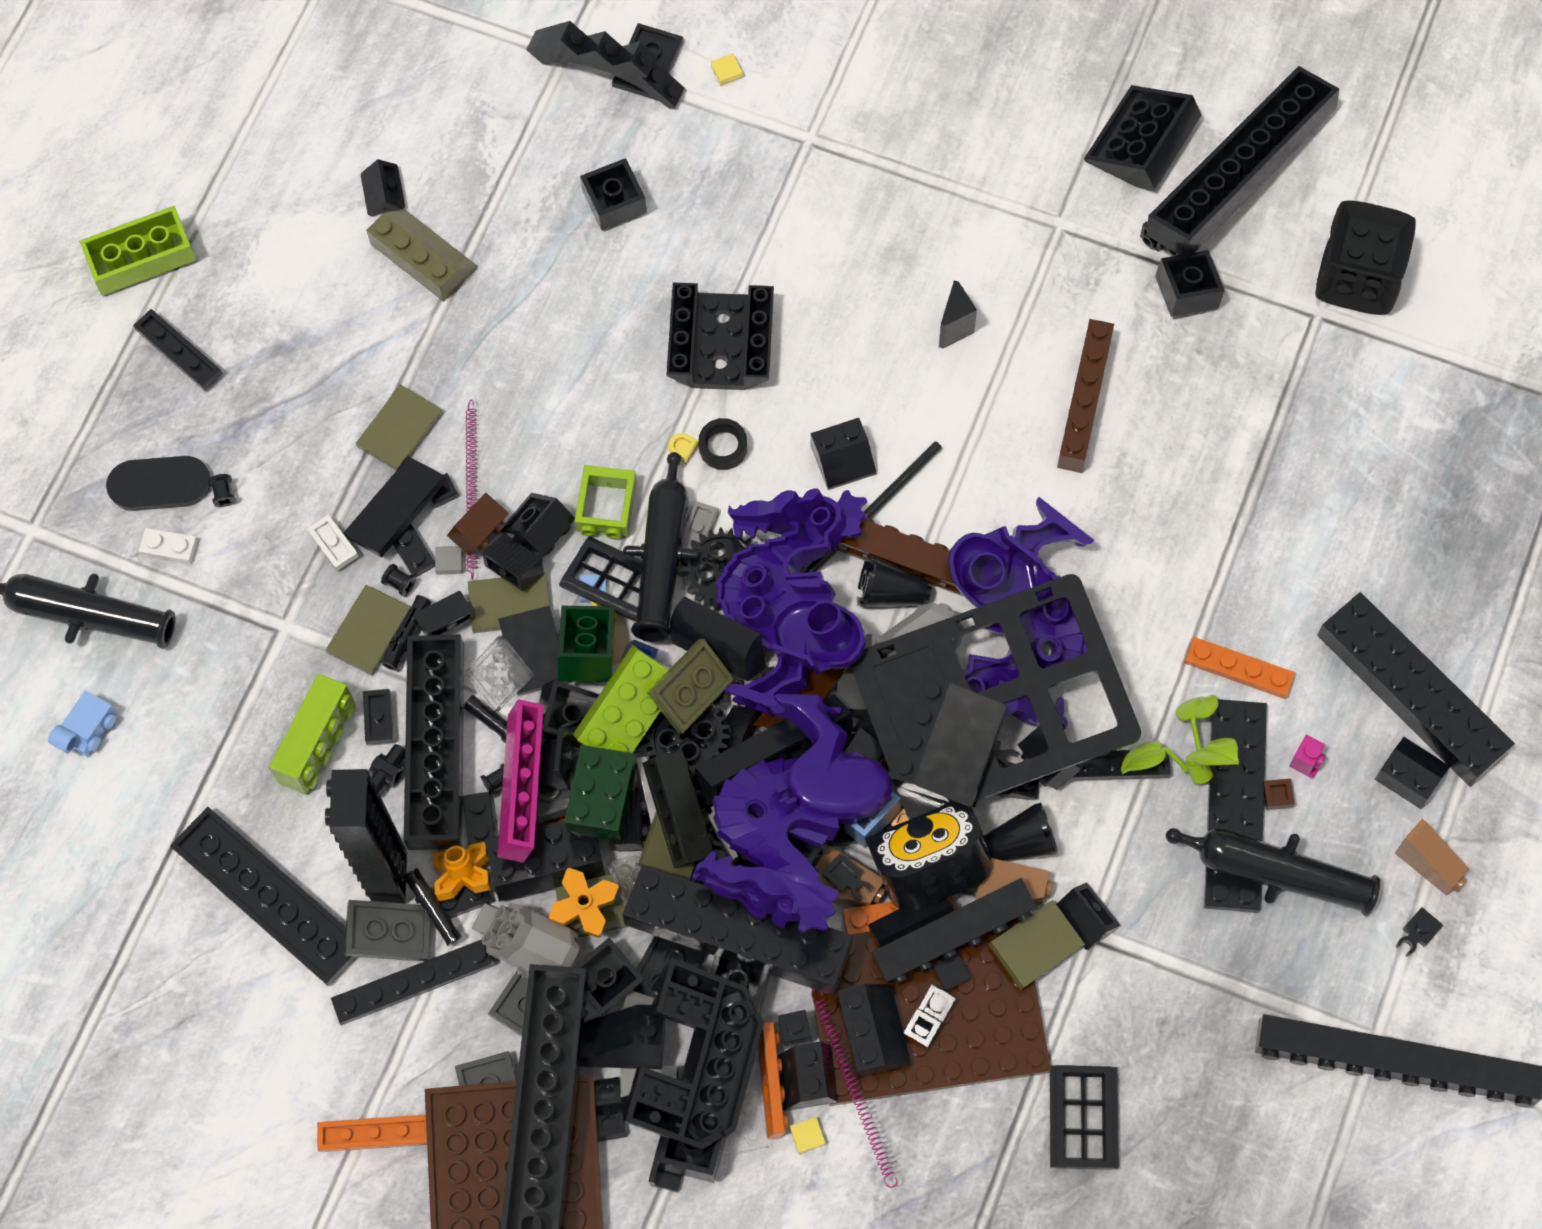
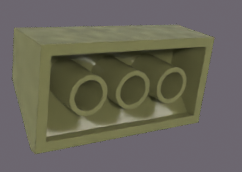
(420, 252)

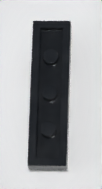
(177, 349)
(1109, 768)

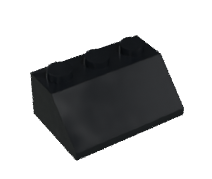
(873, 1029)

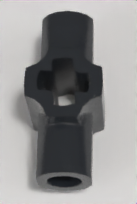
(388, 768)

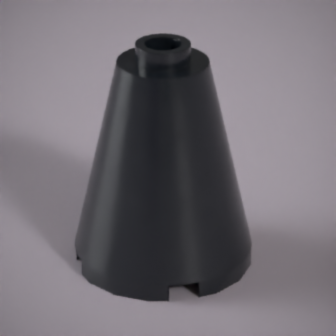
(890, 585)
(1022, 836)

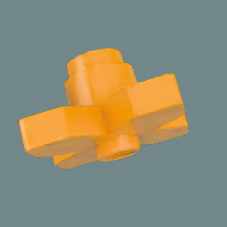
(461, 868)
(597, 896)

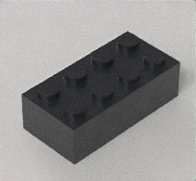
(546, 865)

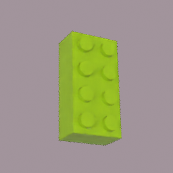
(137, 250)
(623, 707)
(312, 734)

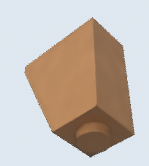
(1432, 858)
(1007, 872)
(873, 880)

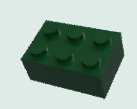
(586, 643)
(600, 792)

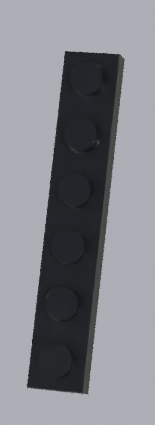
(412, 982)

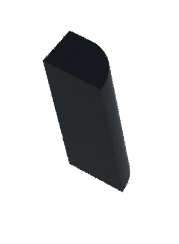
(732, 642)

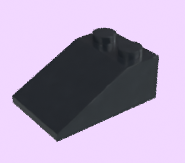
(565, 708)
(624, 1039)

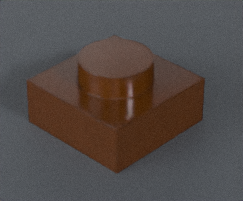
(1278, 794)

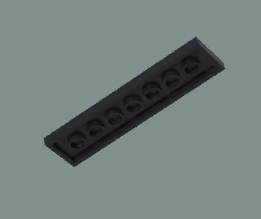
(1237, 798)
(265, 894)

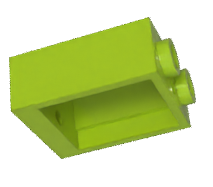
(606, 478)

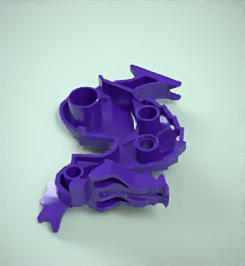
(1002, 565)
(788, 606)
(792, 799)

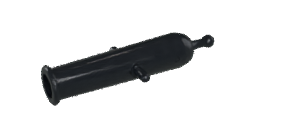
(661, 554)
(86, 609)
(1281, 868)

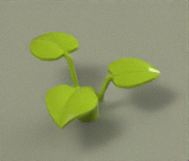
(1217, 752)

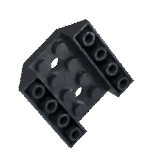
(700, 339)

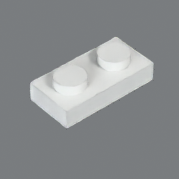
(332, 542)
(168, 546)

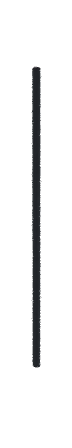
(871, 510)

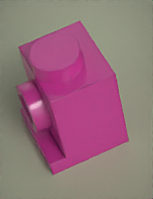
(1308, 756)

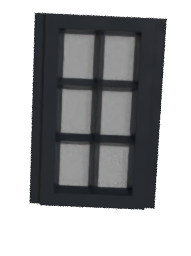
(621, 577)
(1083, 1117)

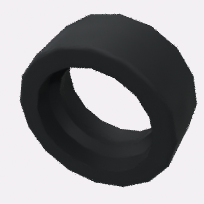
(722, 425)

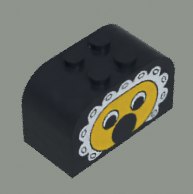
(931, 856)

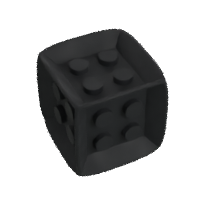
(1365, 257)

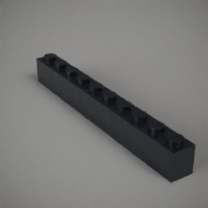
(1399, 1060)

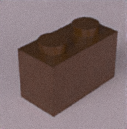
(478, 524)

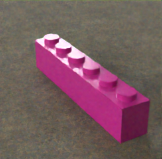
(520, 781)

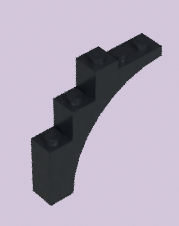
(600, 51)

